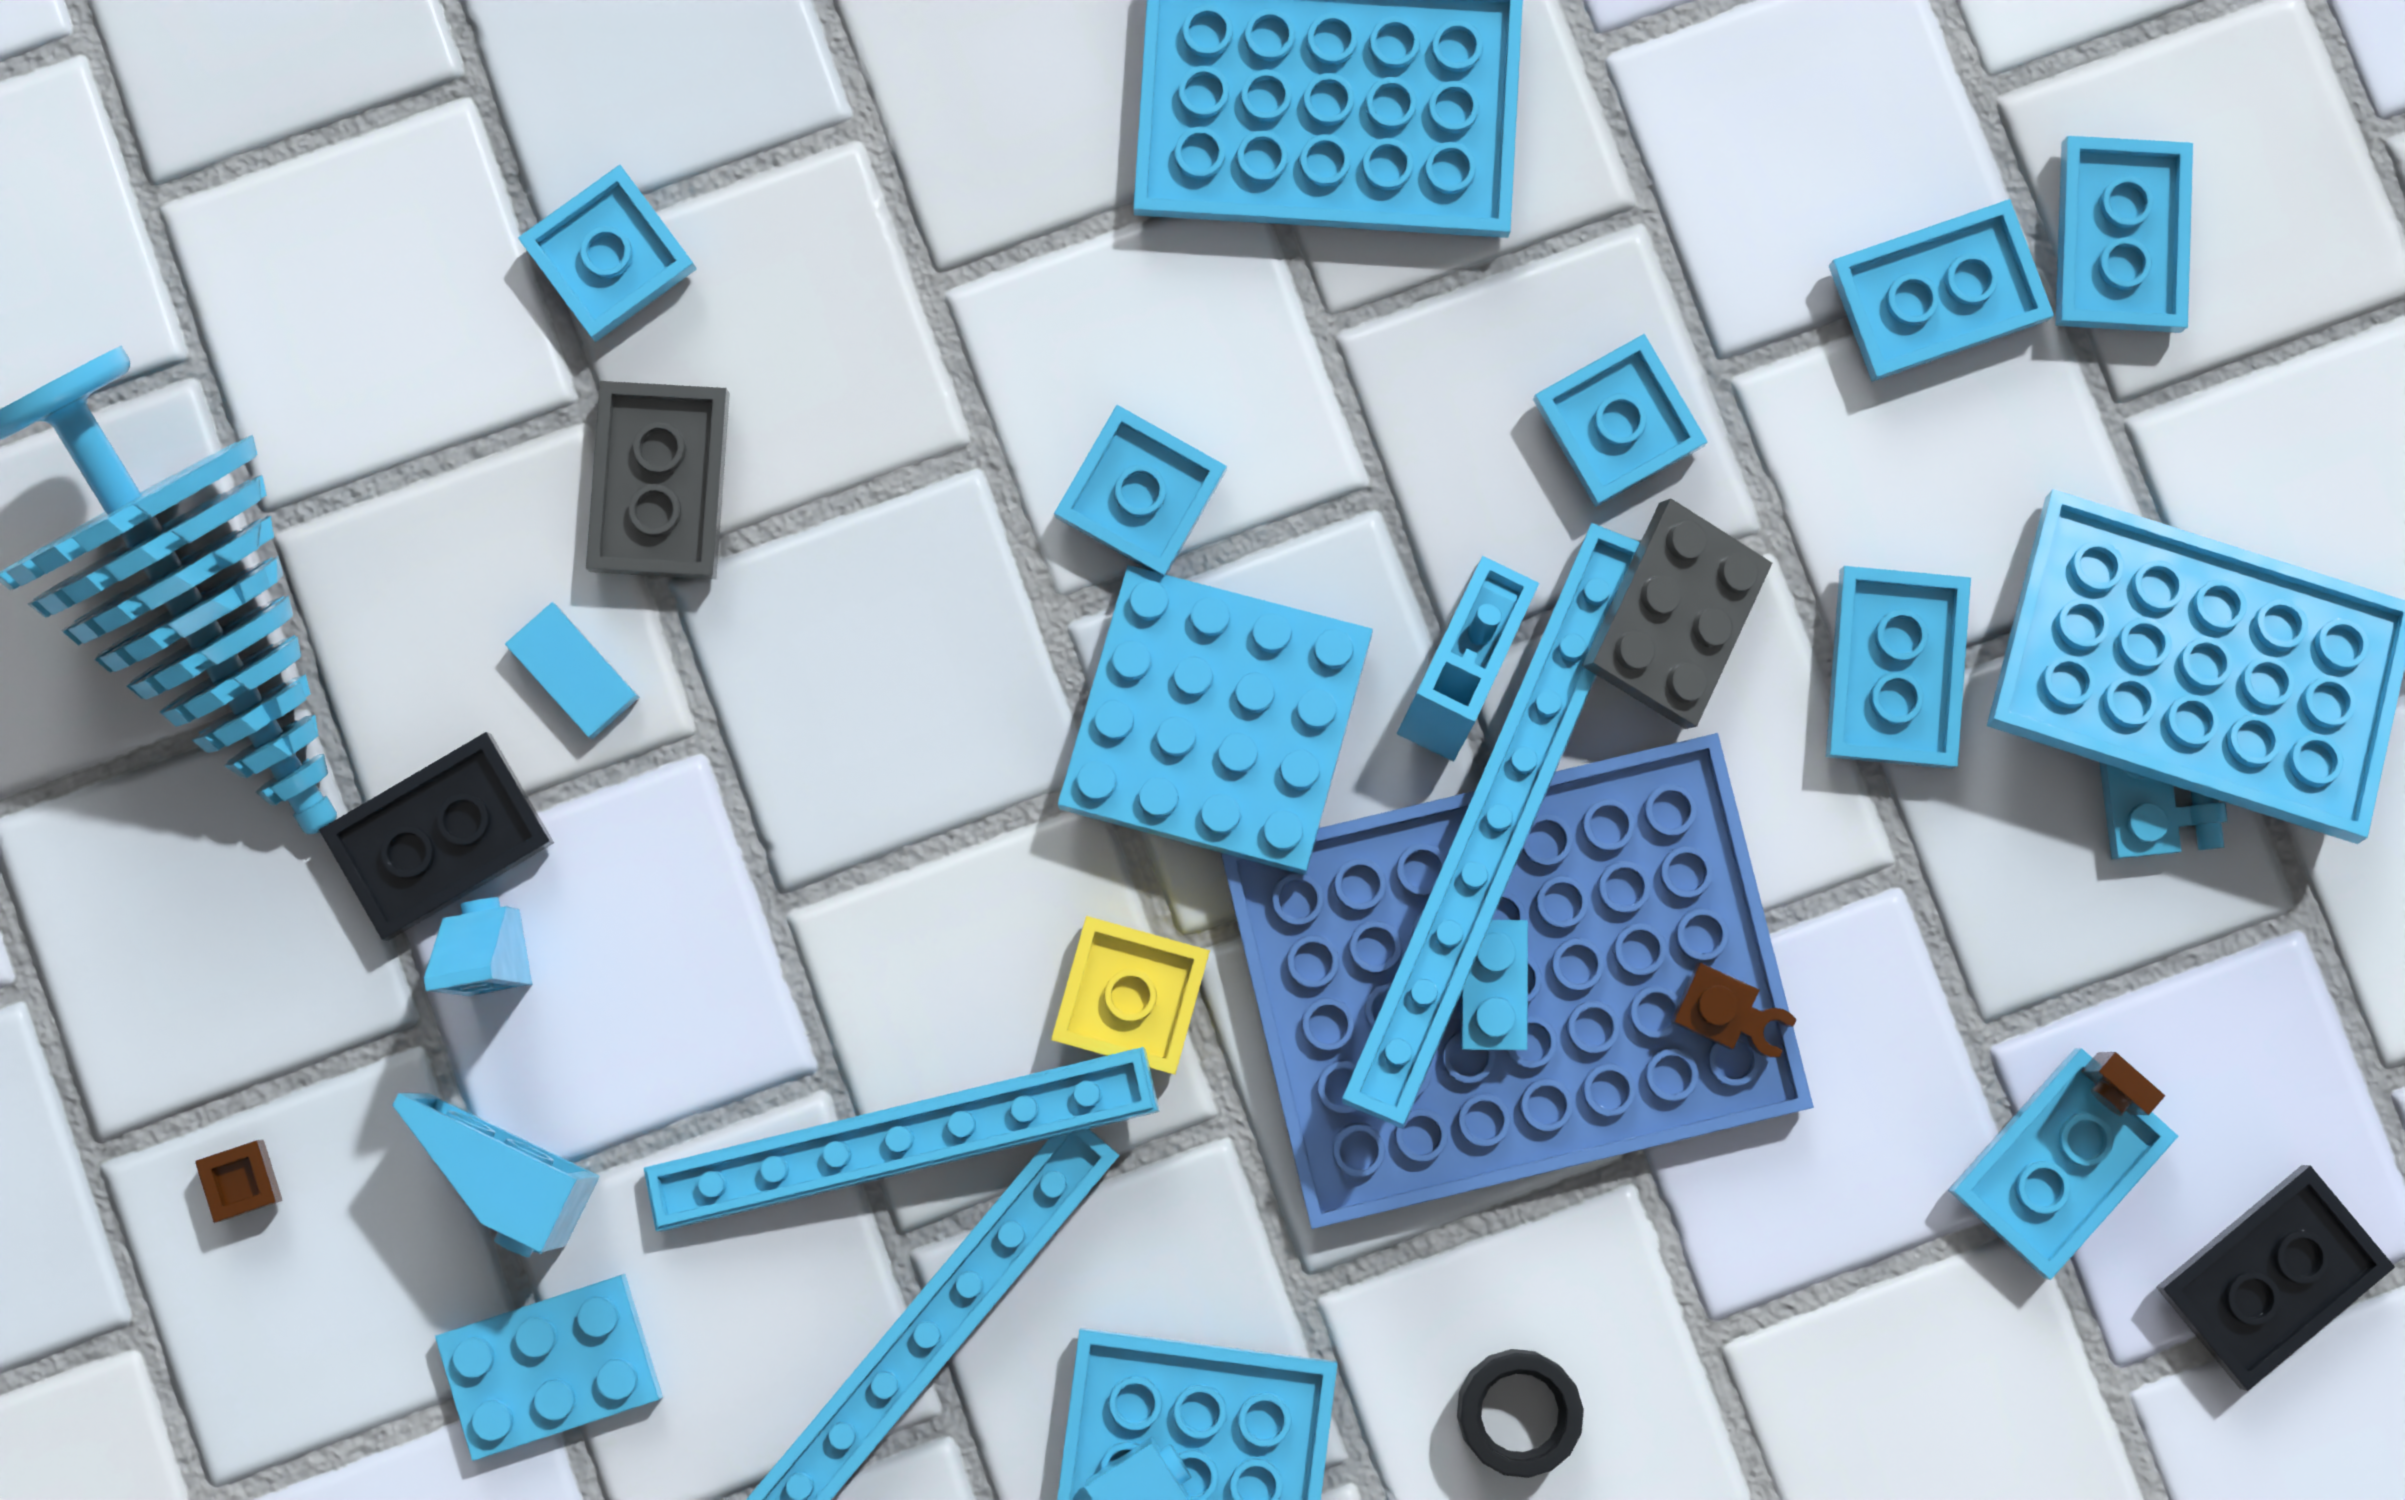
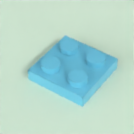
(607, 253)
(1620, 420)
(1140, 491)

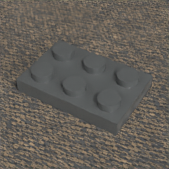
(657, 480)
(1677, 614)

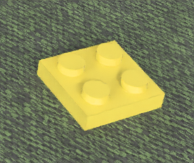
(1130, 993)

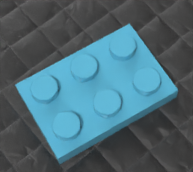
(2124, 234)
(1941, 290)
(1898, 667)
(2059, 1168)
(548, 1367)

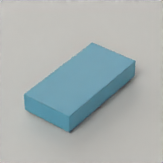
(572, 670)

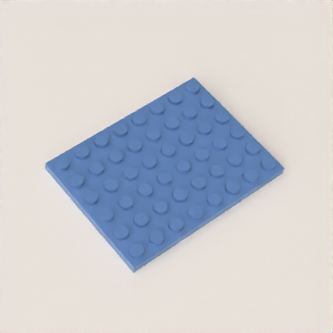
(1623, 893)

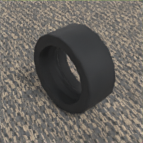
(1569, 1418)

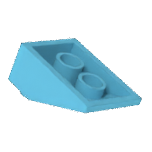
(502, 1178)

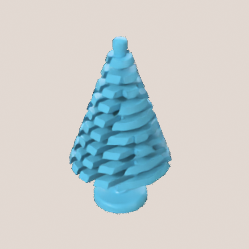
(173, 583)

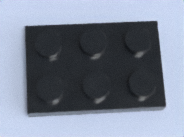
(436, 836)
(2275, 1277)

